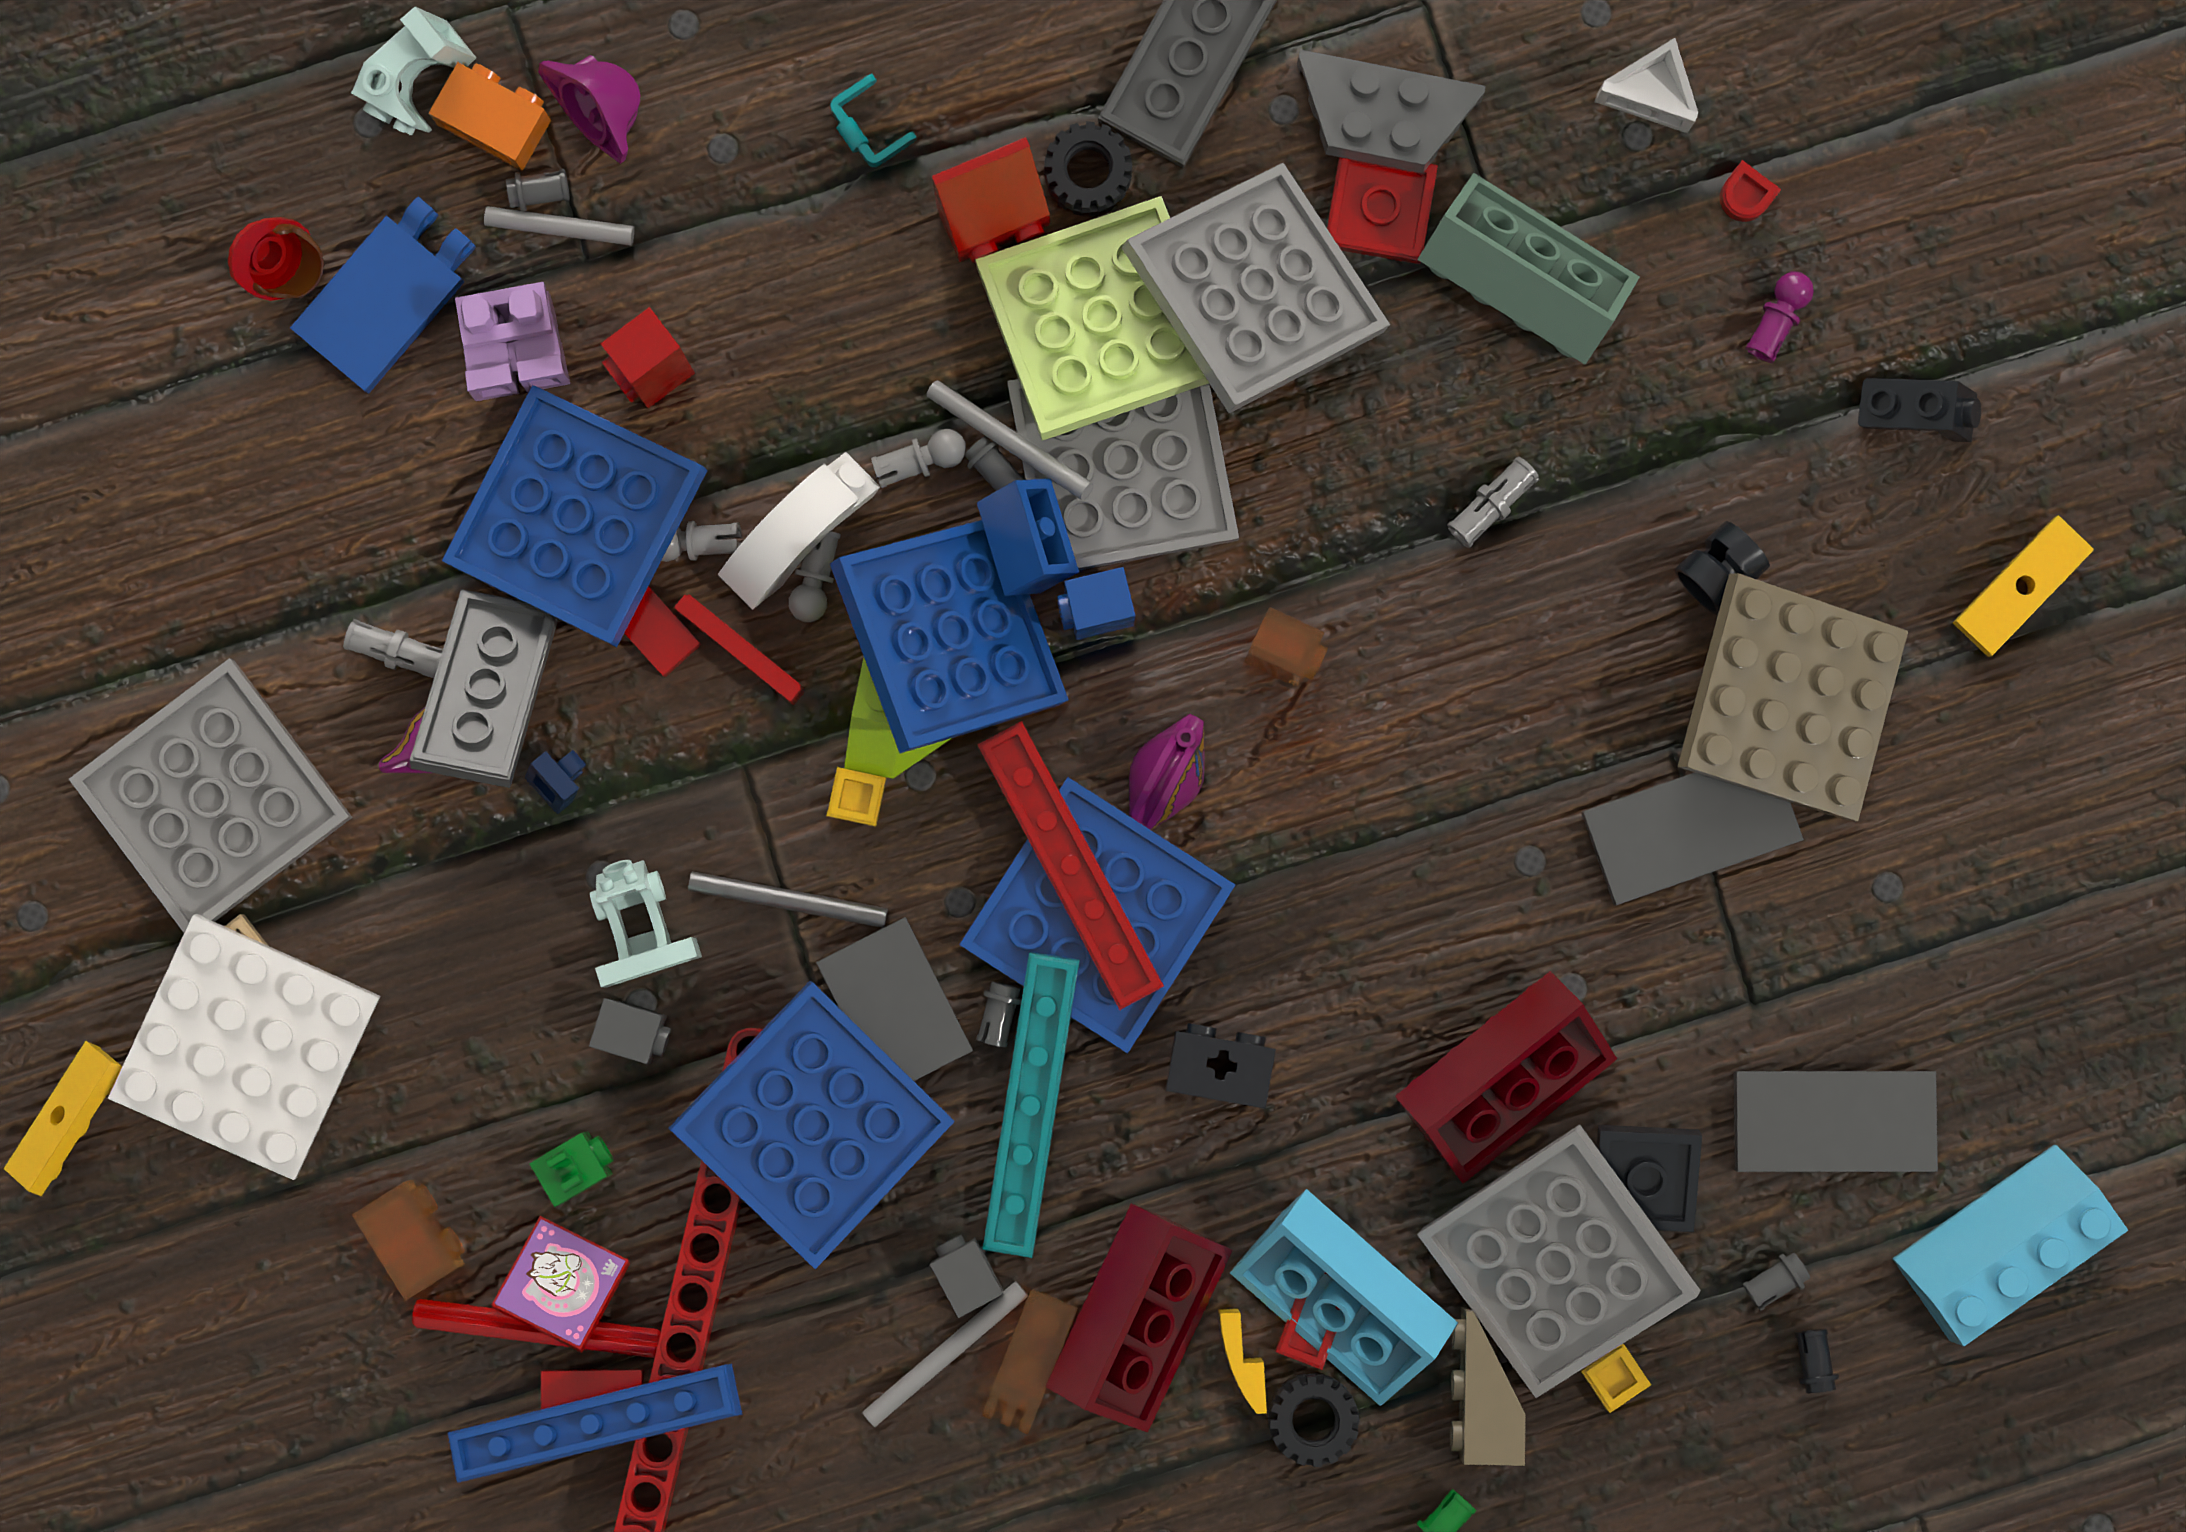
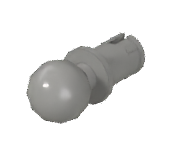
(944, 449)
(704, 540)
(809, 600)

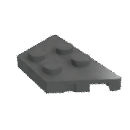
(1384, 111)

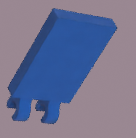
(383, 296)

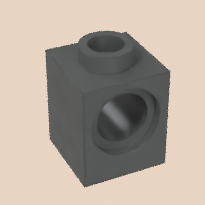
(630, 1031)
(965, 1275)

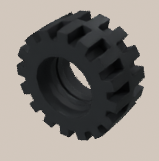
(1082, 138)
(1308, 1451)

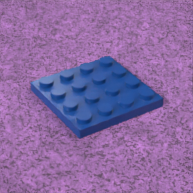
(574, 515)
(945, 637)
(1158, 885)
(811, 1124)

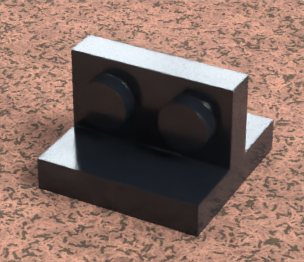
(1657, 1170)

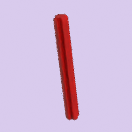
(492, 1323)

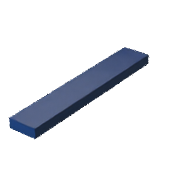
(595, 1423)

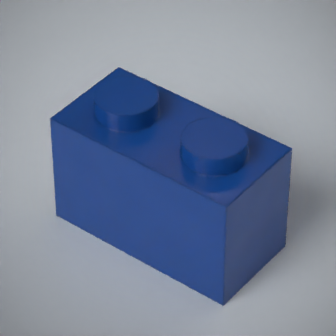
(1027, 537)
(1096, 604)

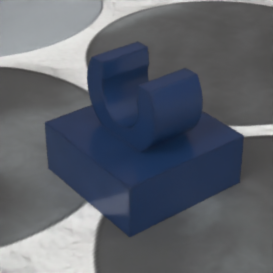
(556, 780)

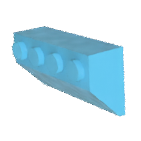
(2009, 1245)
(1384, 1320)

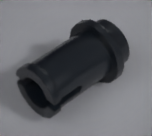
(1816, 1361)

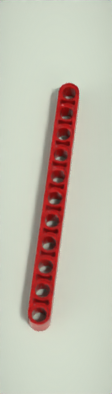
(682, 1319)

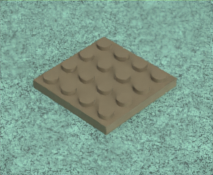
(1793, 697)

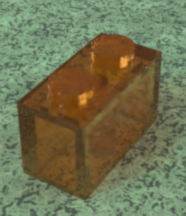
(1286, 648)
(410, 1238)

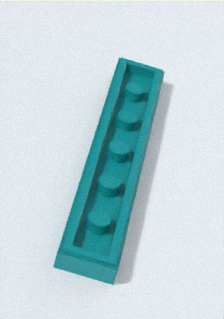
(1031, 1104)

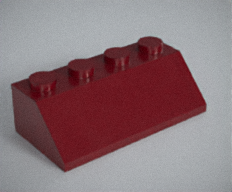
(1507, 1076)
(1138, 1318)

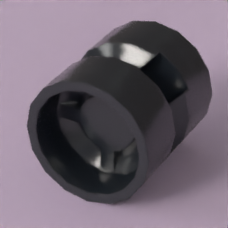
(1726, 553)

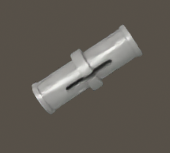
(1493, 502)
(392, 648)

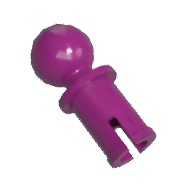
(1792, 293)

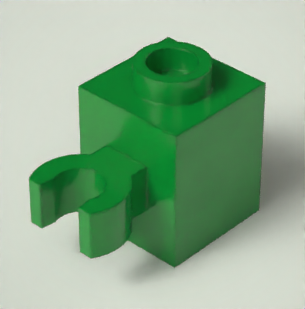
(573, 1167)

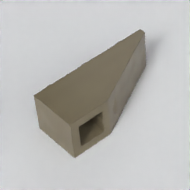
(1489, 1411)

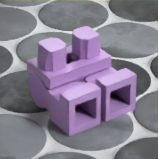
(510, 336)

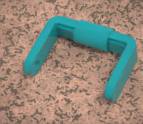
(852, 133)

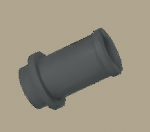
(537, 189)
(991, 464)
(998, 1013)
(1777, 1281)

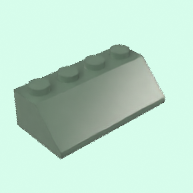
(1528, 268)

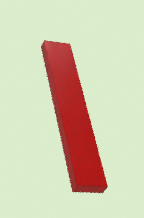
(1070, 865)

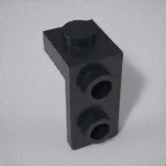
(1920, 406)

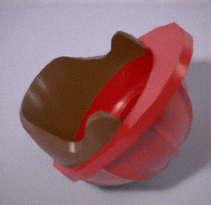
(275, 259)

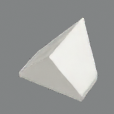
(1653, 89)

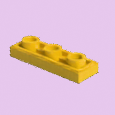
(2043, 566)
(63, 1119)

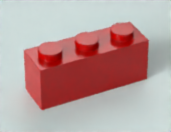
(645, 359)

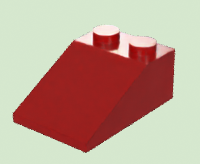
(992, 201)

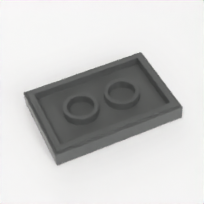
(896, 999)

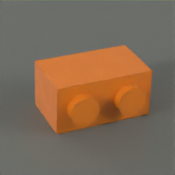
(490, 114)

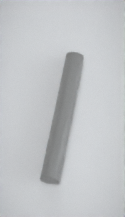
(559, 225)

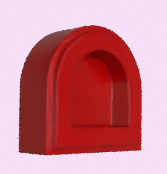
(1747, 193)

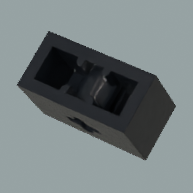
(1244, 1086)

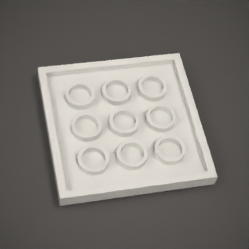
(244, 1047)

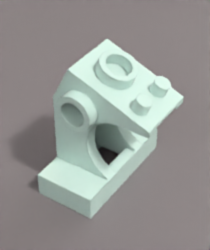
(419, 44)
(623, 887)

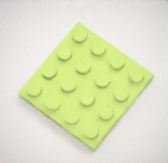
(1085, 323)

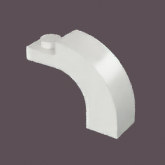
(795, 528)

